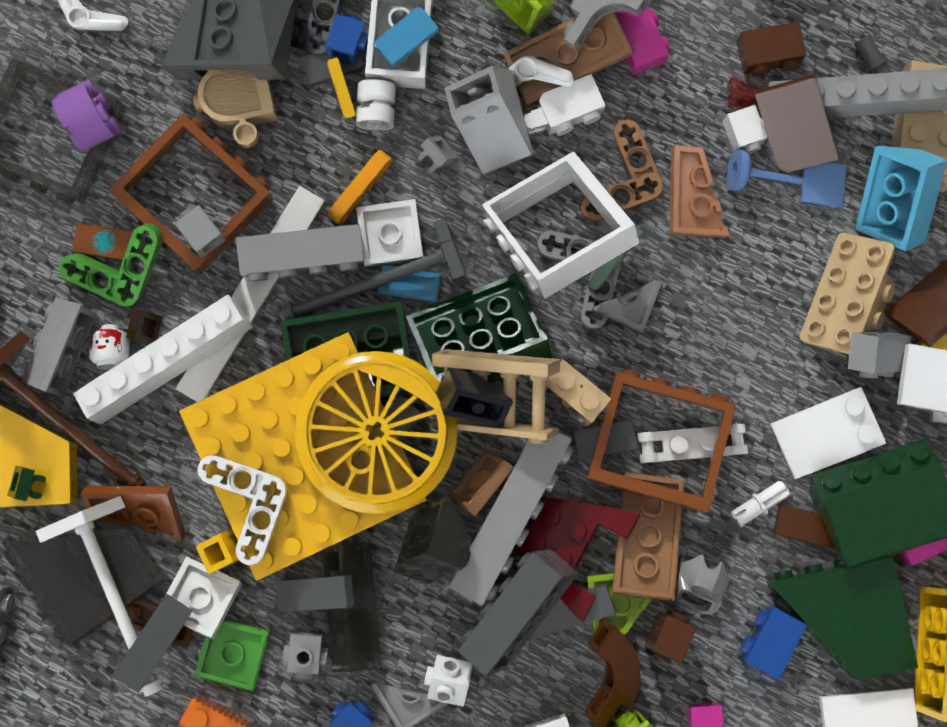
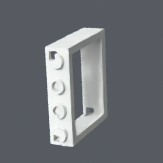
(537, 188)

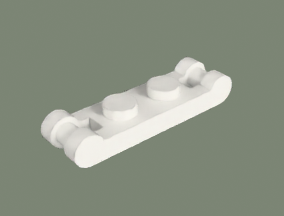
(689, 443)

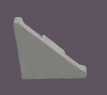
(632, 307)
(405, 706)

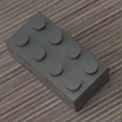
(517, 611)

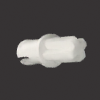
(760, 503)

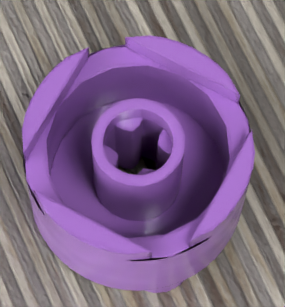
(85, 115)

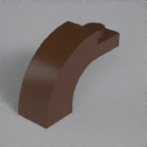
(621, 674)

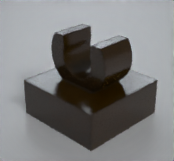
(143, 326)

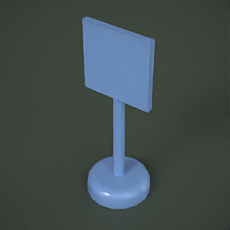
(820, 183)

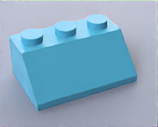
(900, 195)

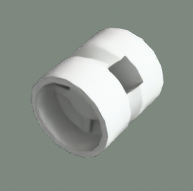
(376, 102)

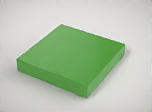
(233, 655)

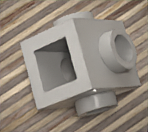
(313, 645)

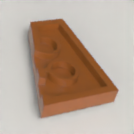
(144, 506)

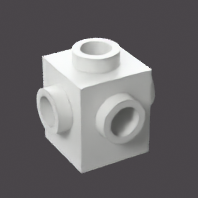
(448, 680)

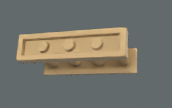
(509, 368)

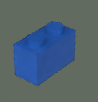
(772, 641)

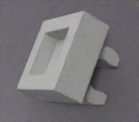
(439, 152)

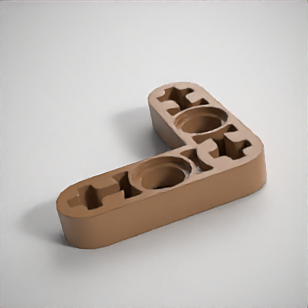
(636, 175)

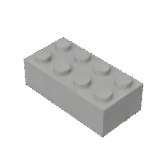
(299, 251)

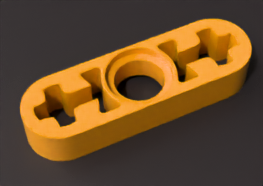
(364, 180)

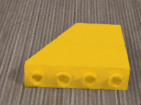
(40, 449)

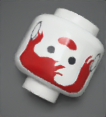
(108, 347)

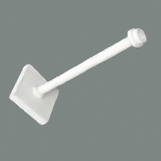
(83, 524)

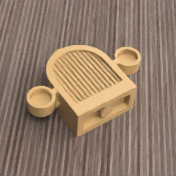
(236, 102)

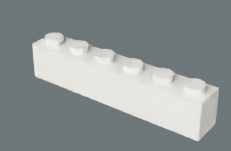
(163, 360)

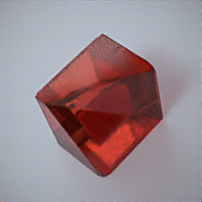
(740, 94)

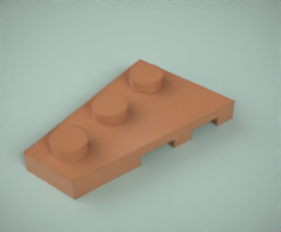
(692, 197)

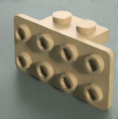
(850, 293)

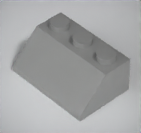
(58, 346)

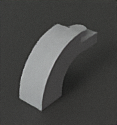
(591, 11)

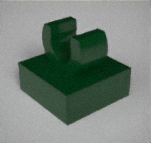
(22, 482)

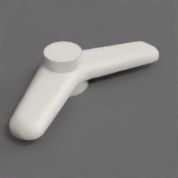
(84, 19)
(530, 68)

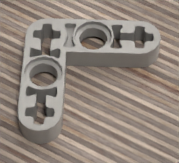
(555, 255)

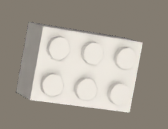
(413, 69)

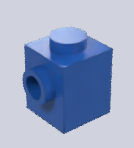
(347, 38)
(352, 715)

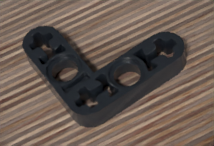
(308, 28)

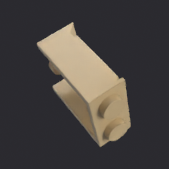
(577, 392)

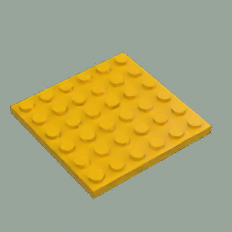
(257, 429)

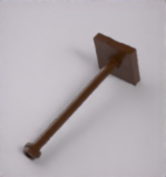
(8, 356)

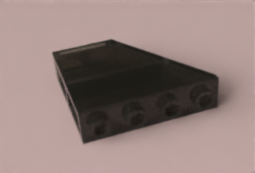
(67, 582)

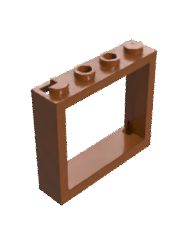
(217, 148)
(650, 490)

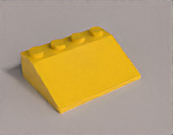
(931, 654)

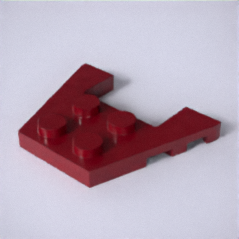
(567, 531)

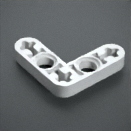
(255, 492)

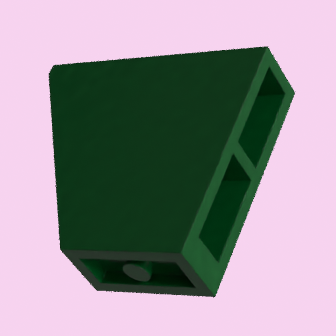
(852, 614)

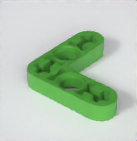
(117, 279)

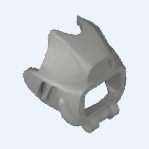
(699, 580)

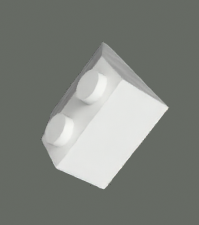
(828, 433)

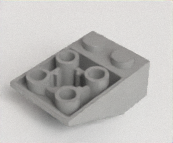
(490, 118)

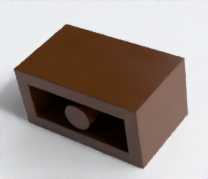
(771, 48)
(671, 635)

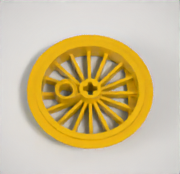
(404, 374)

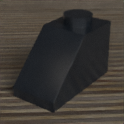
(472, 398)

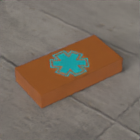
(101, 241)

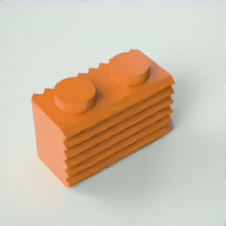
(207, 714)

